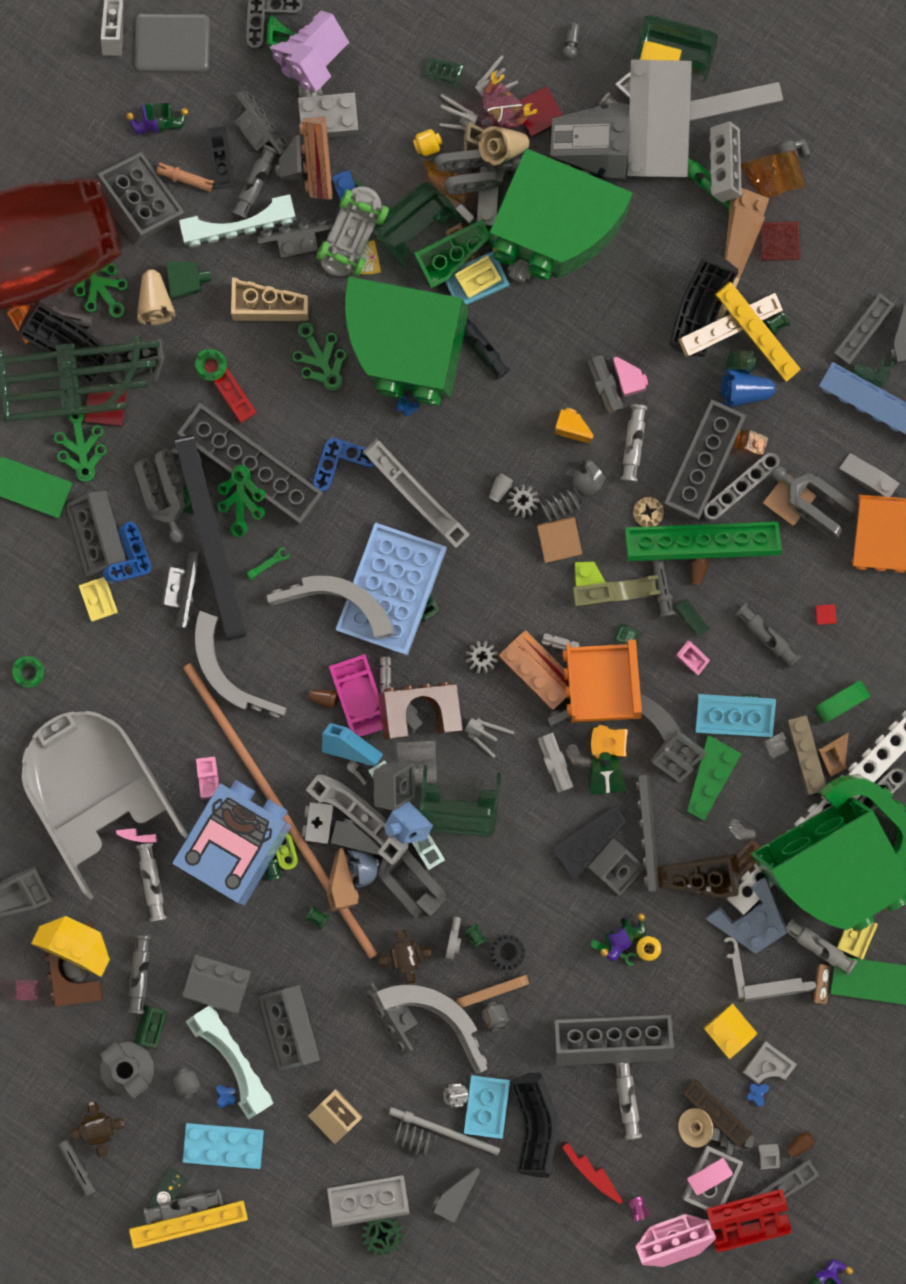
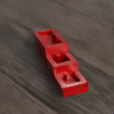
(596, 1177)

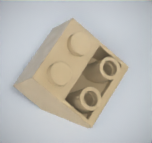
(335, 1116)

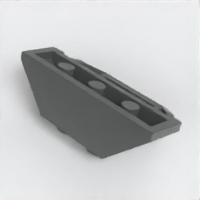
(146, 374)

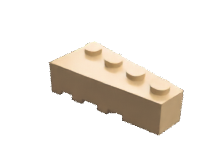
(264, 303)

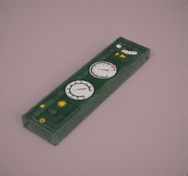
(166, 1192)

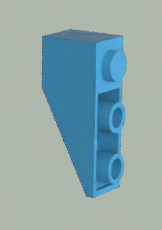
(346, 744)

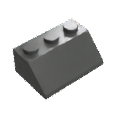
(216, 984)

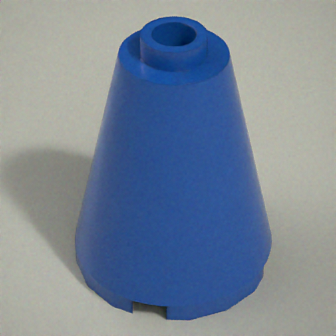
(745, 388)

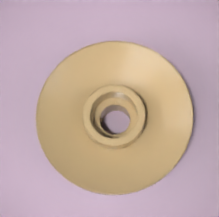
(689, 1127)

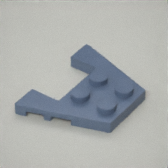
(758, 926)

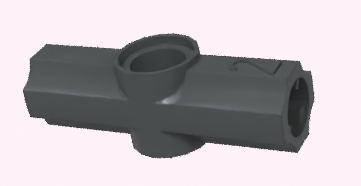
(605, 384)

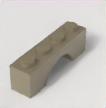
(807, 754)

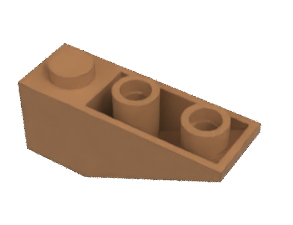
(340, 887)

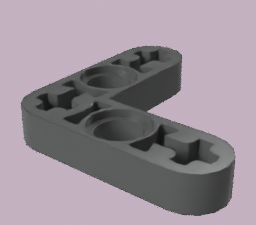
(266, 9)

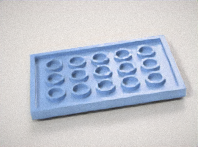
(400, 576)

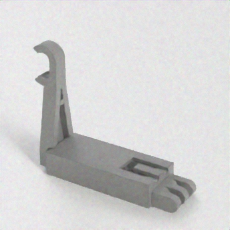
(765, 990)

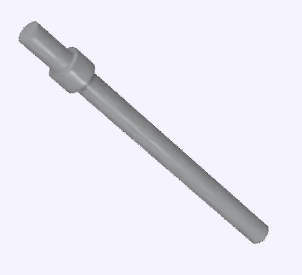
(409, 1117)

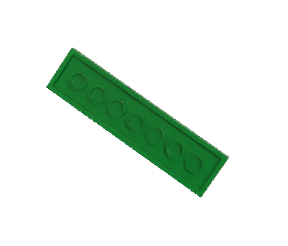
(703, 541)

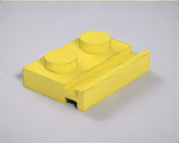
(478, 277)
(98, 599)
(856, 942)

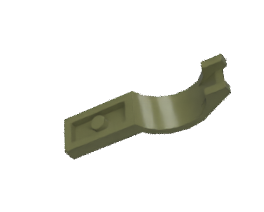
(615, 591)

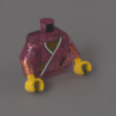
(502, 106)

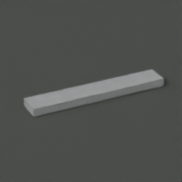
(735, 101)

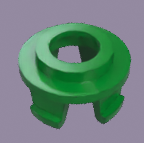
(205, 355)
(18, 666)

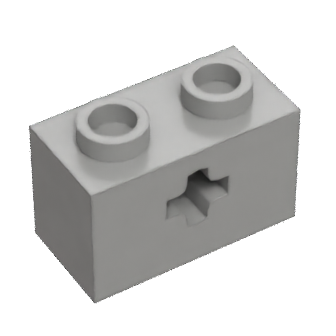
(324, 813)

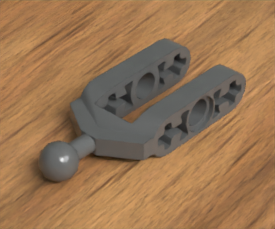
(476, 181)
(172, 487)
(807, 510)
(399, 891)

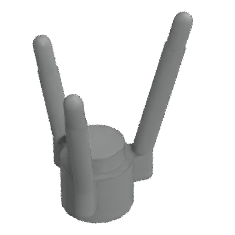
(483, 82)
(466, 116)
(475, 729)

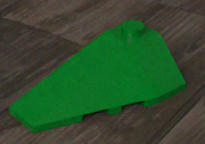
(445, 256)

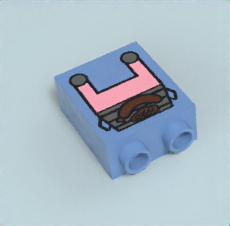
(233, 842)

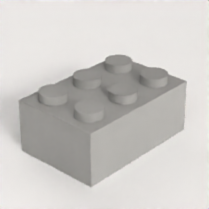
(338, 109)
(719, 1193)

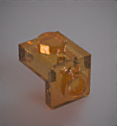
(751, 442)

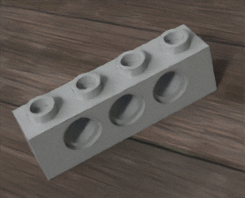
(725, 161)

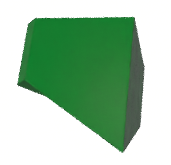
(277, 32)

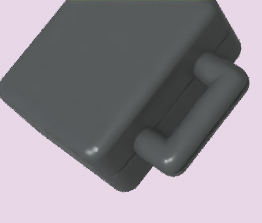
(172, 43)

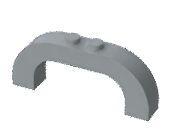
(333, 792)

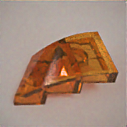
(775, 173)
(438, 179)

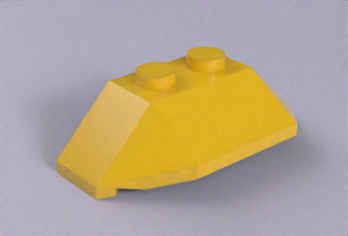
(74, 944)

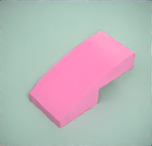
(207, 776)
(132, 834)
(710, 1176)

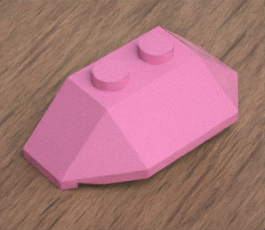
(675, 1240)

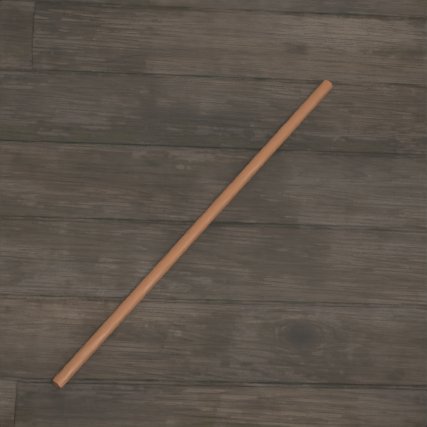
(269, 794)

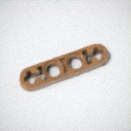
(492, 991)

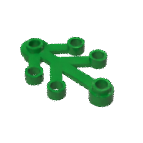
(99, 284)
(321, 359)
(81, 449)
(241, 498)

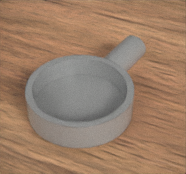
(454, 941)

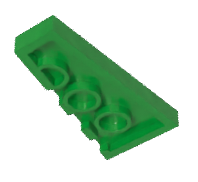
(711, 776)

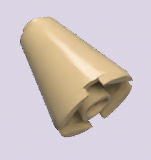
(501, 144)
(154, 300)

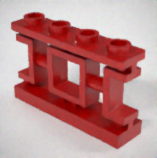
(761, 1207)

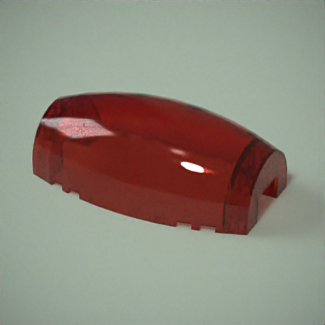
(53, 239)

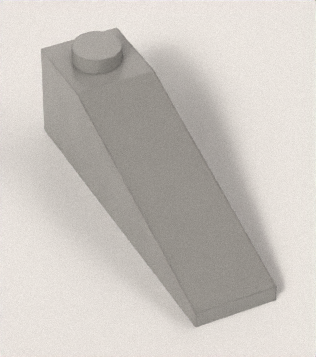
(487, 204)

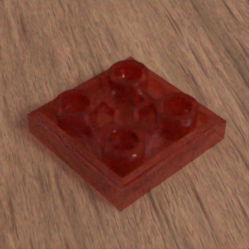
(780, 241)

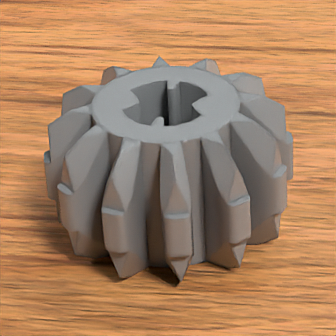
(516, 497)
(478, 652)

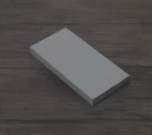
(368, 1201)

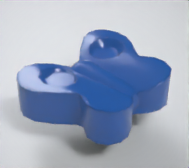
(406, 406)
(757, 1093)
(226, 1096)

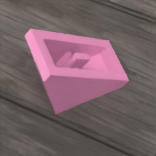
(692, 657)

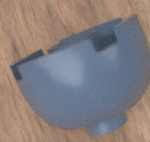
(363, 867)

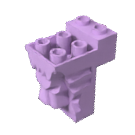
(311, 51)

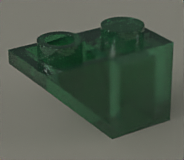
(741, 361)

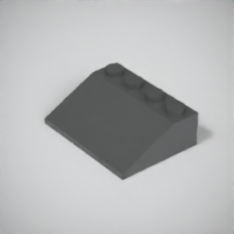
(138, 198)

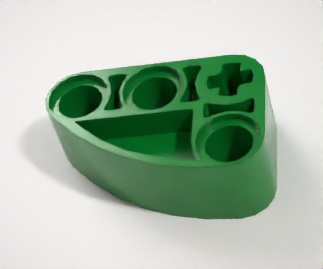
(842, 702)

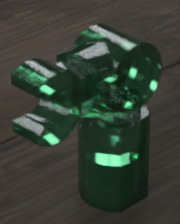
(879, 378)

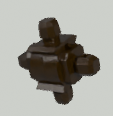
(405, 956)
(97, 1129)

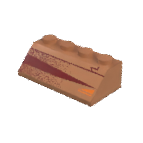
(317, 157)
(536, 669)

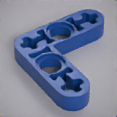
(341, 454)
(133, 564)

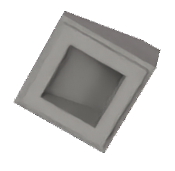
(769, 1156)

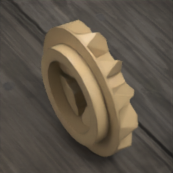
(640, 507)

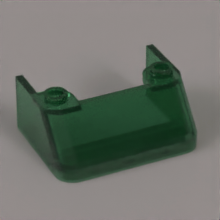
(694, 42)
(411, 217)
(460, 816)

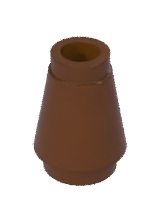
(698, 569)
(325, 698)
(801, 1144)

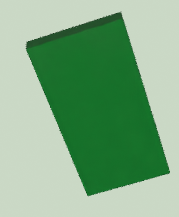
(33, 488)
(871, 981)

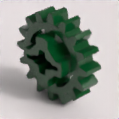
(387, 1247)

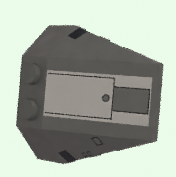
(593, 139)

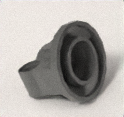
(142, 1068)

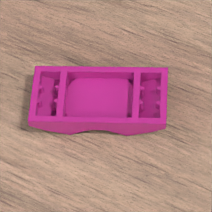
(358, 695)

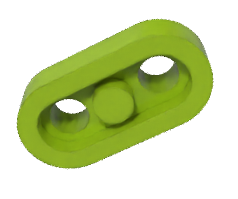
(287, 850)

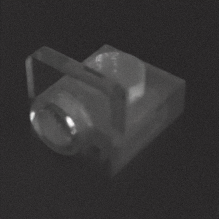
(776, 745)

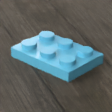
(457, 291)
(486, 1106)

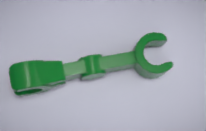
(267, 564)
(598, 945)

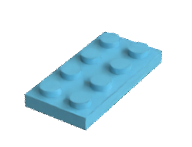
(735, 715)
(223, 1146)

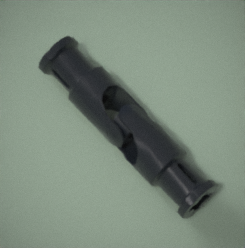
(490, 357)

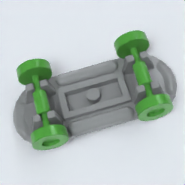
(351, 232)

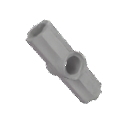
(555, 762)

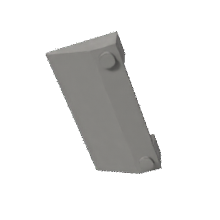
(659, 118)

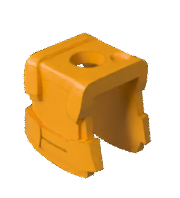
(609, 741)

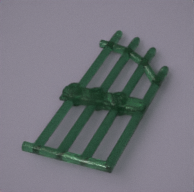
(69, 382)

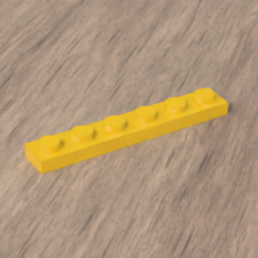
(757, 331)
(188, 1224)

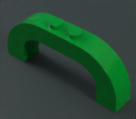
(851, 785)

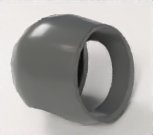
(590, 482)

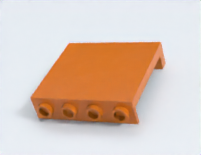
(880, 533)
(602, 682)

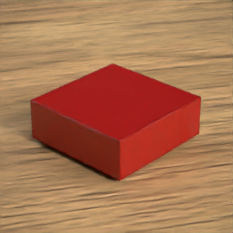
(825, 614)

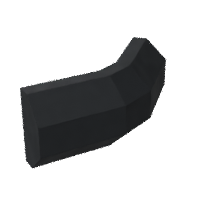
(699, 301)
(49, 328)
(539, 1125)

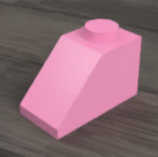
(629, 377)

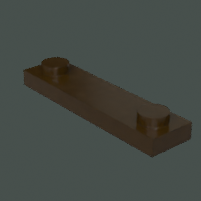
(718, 1113)

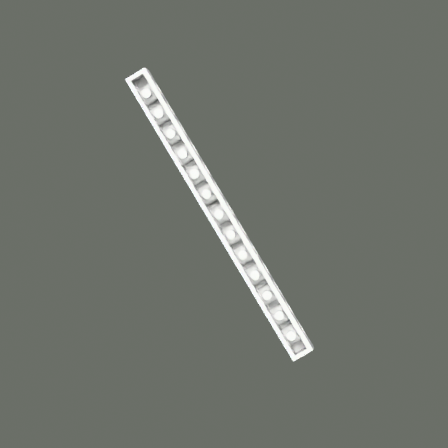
(879, 766)

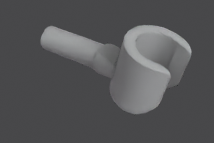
(352, 766)

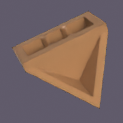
(834, 755)

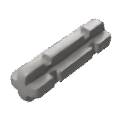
(557, 642)
(385, 673)

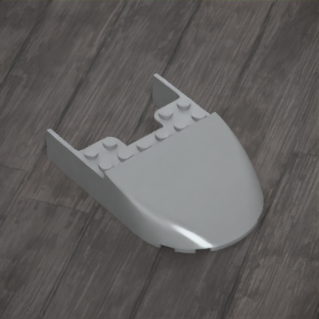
(85, 776)

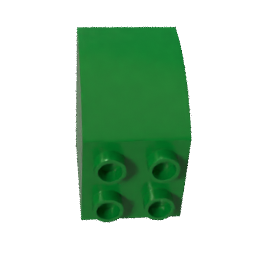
(556, 217)
(406, 338)
(837, 866)

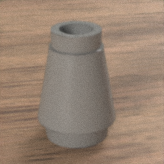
(500, 487)

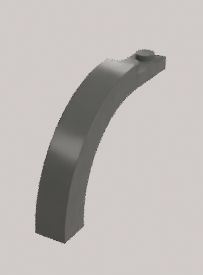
(650, 710)

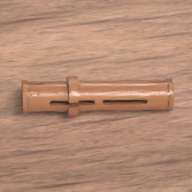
(185, 177)

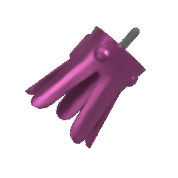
(638, 1208)

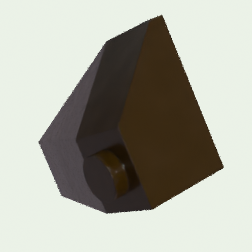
(708, 876)

